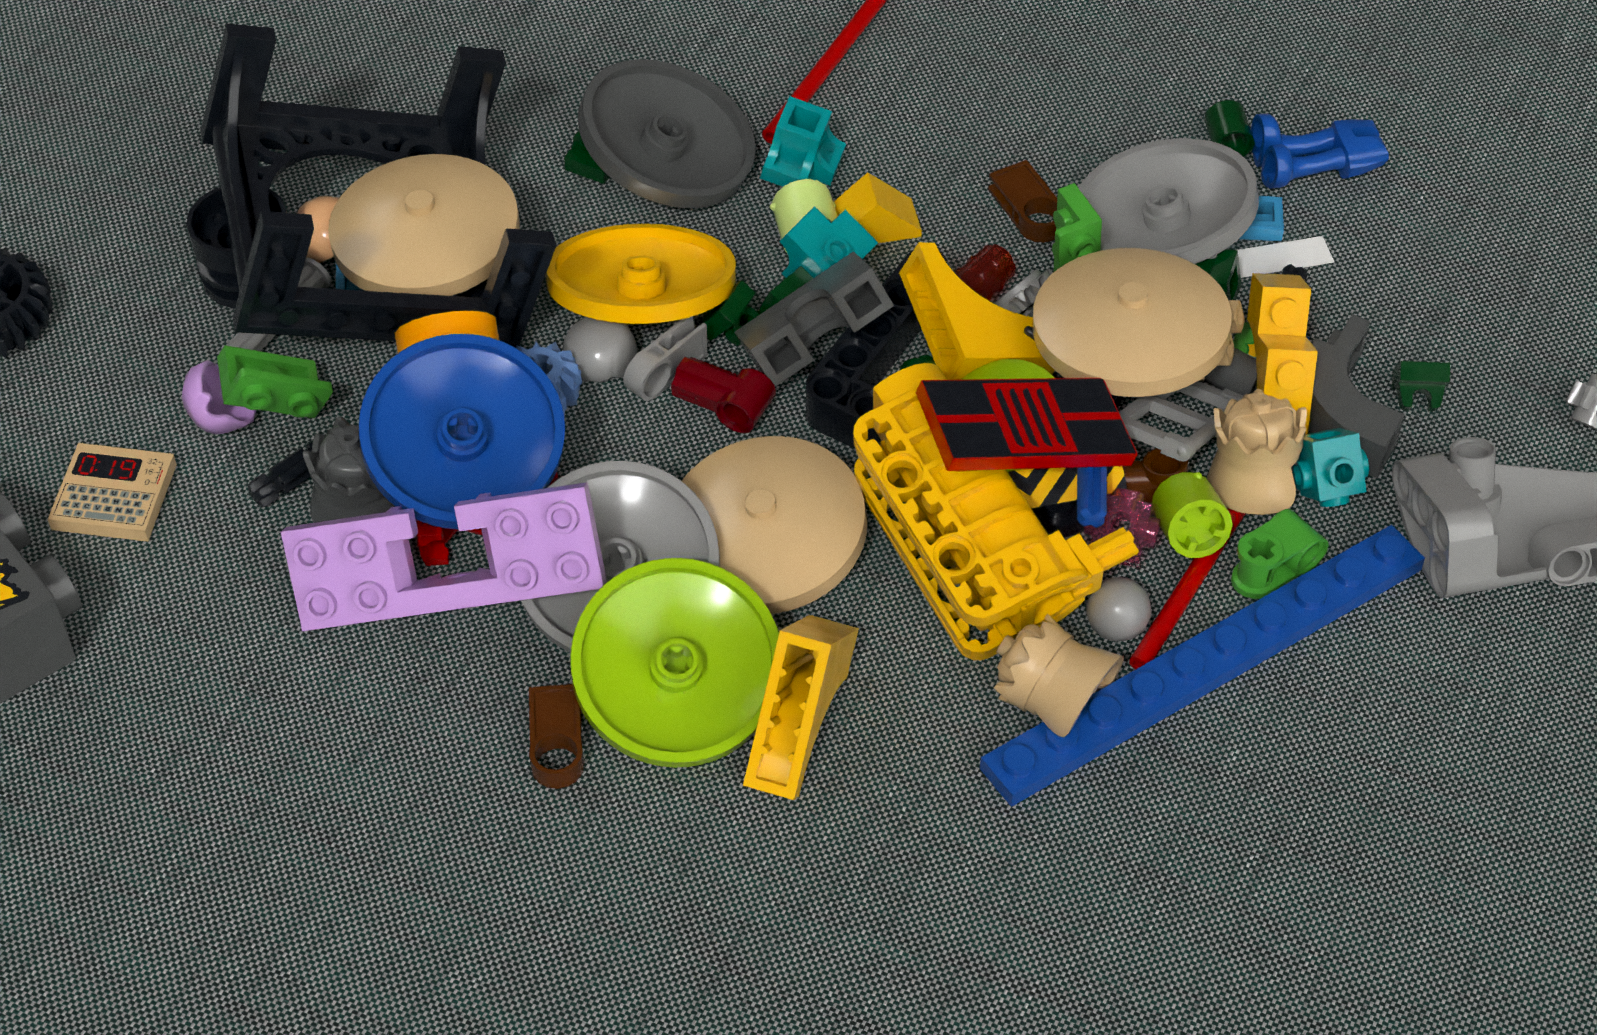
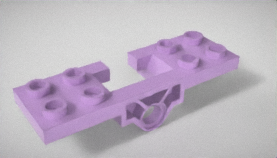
(366, 572)

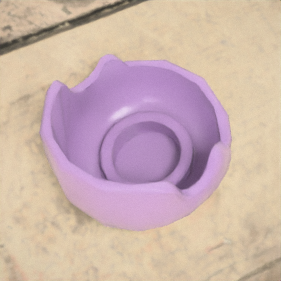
(205, 404)

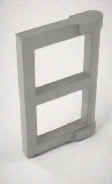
(1171, 443)

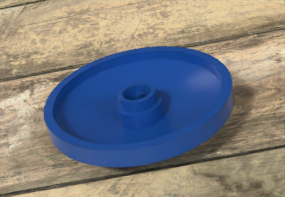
(458, 424)

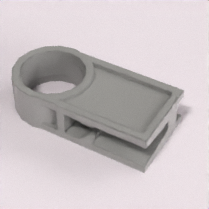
(655, 366)

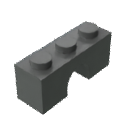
(838, 297)

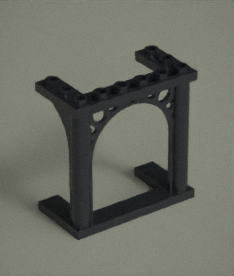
(273, 245)

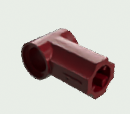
(735, 398)

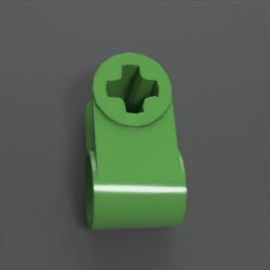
(1276, 554)

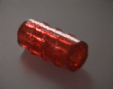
(987, 270)

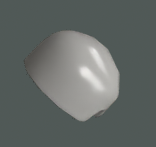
(600, 348)

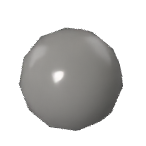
(1119, 609)

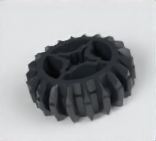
(23, 301)

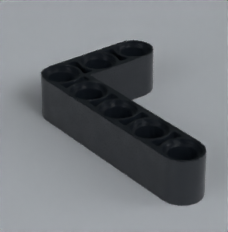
(844, 379)

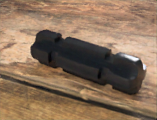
(282, 477)

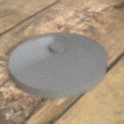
(1174, 197)
(638, 519)

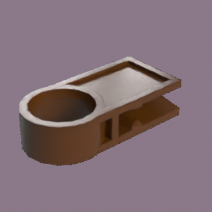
(1024, 193)
(555, 725)

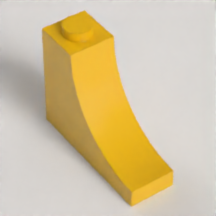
(958, 322)
(804, 676)

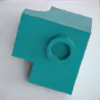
(803, 146)
(820, 244)

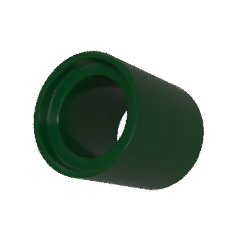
(1229, 126)

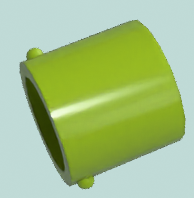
(1191, 515)

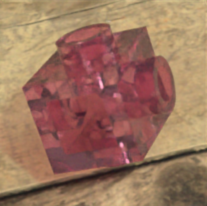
(1129, 506)

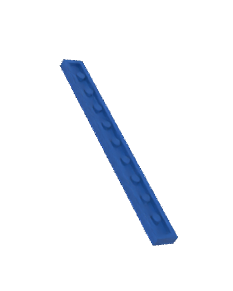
(1203, 664)

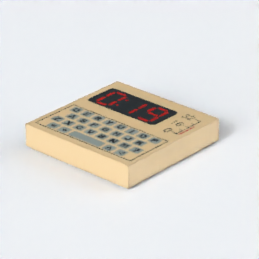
(112, 492)

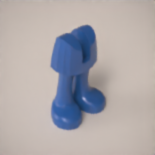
(1345, 146)

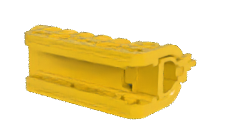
(972, 523)

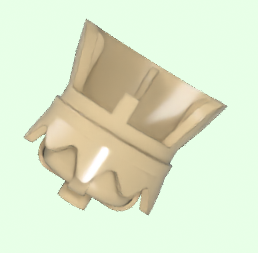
(1255, 453)
(1052, 673)

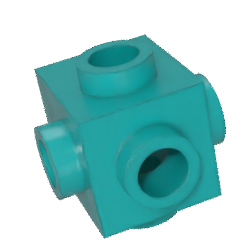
(1331, 467)

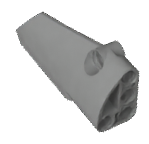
(1496, 522)

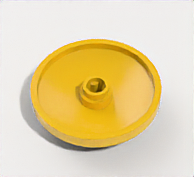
(641, 273)

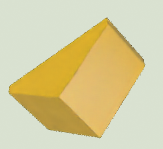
(880, 210)

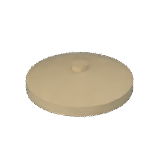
(422, 225)
(1132, 320)
(783, 516)

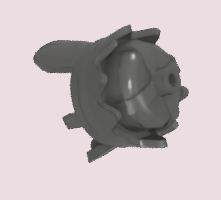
(340, 477)

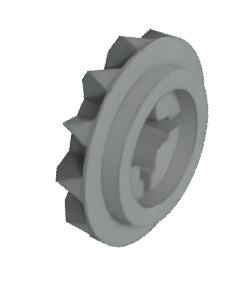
(1024, 292)

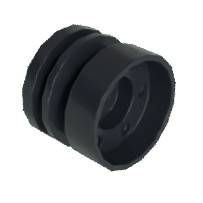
(212, 245)

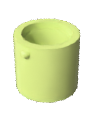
(797, 199)

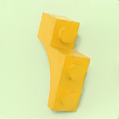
(1279, 327)

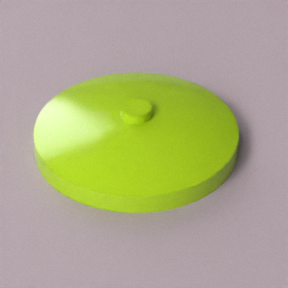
(673, 662)

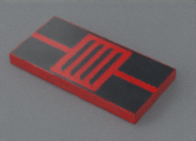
(1025, 423)

